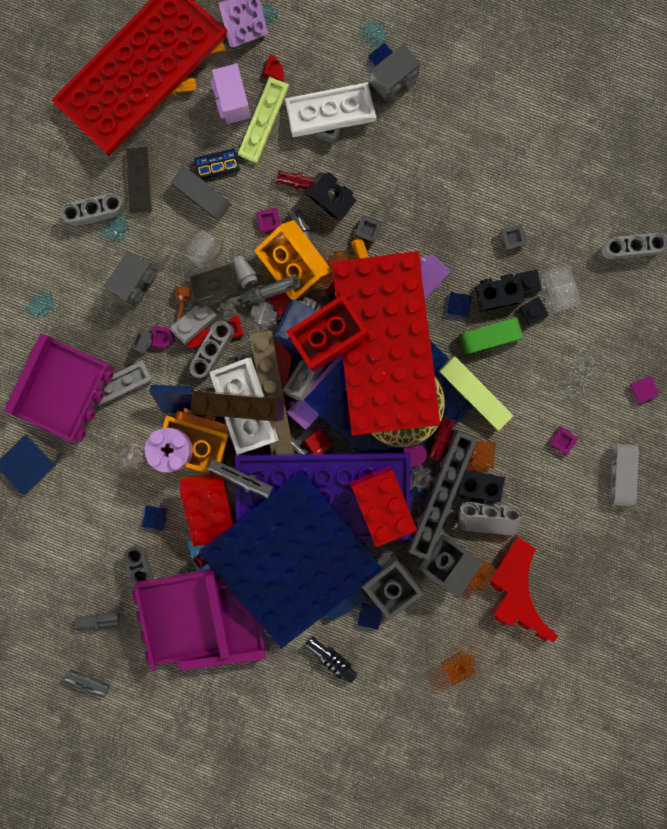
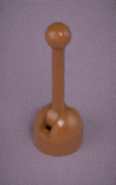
(182, 295)

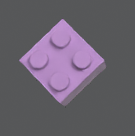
(229, 89)

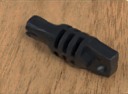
(331, 660)

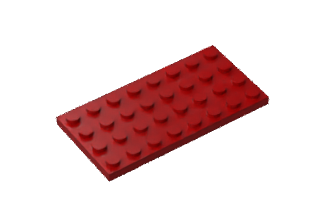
(139, 69)
(392, 369)

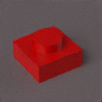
(317, 442)

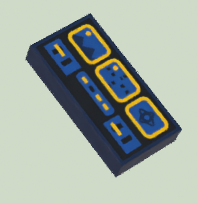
(216, 163)

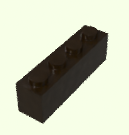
(238, 405)

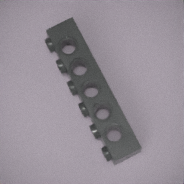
(440, 494)

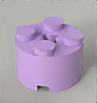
(158, 457)

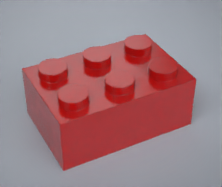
(328, 333)
(383, 506)
(206, 507)

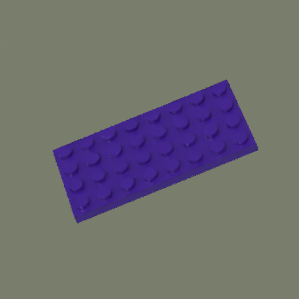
(330, 476)

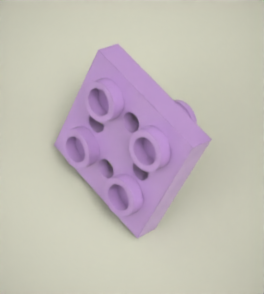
(238, 20)

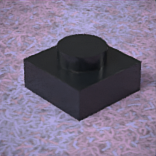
(530, 281)
(533, 311)

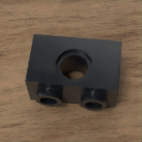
(318, 193)

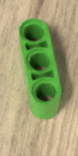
(490, 336)

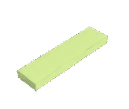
(263, 120)
(475, 393)

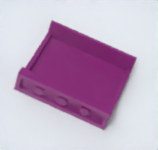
(59, 389)
(181, 617)
(243, 633)

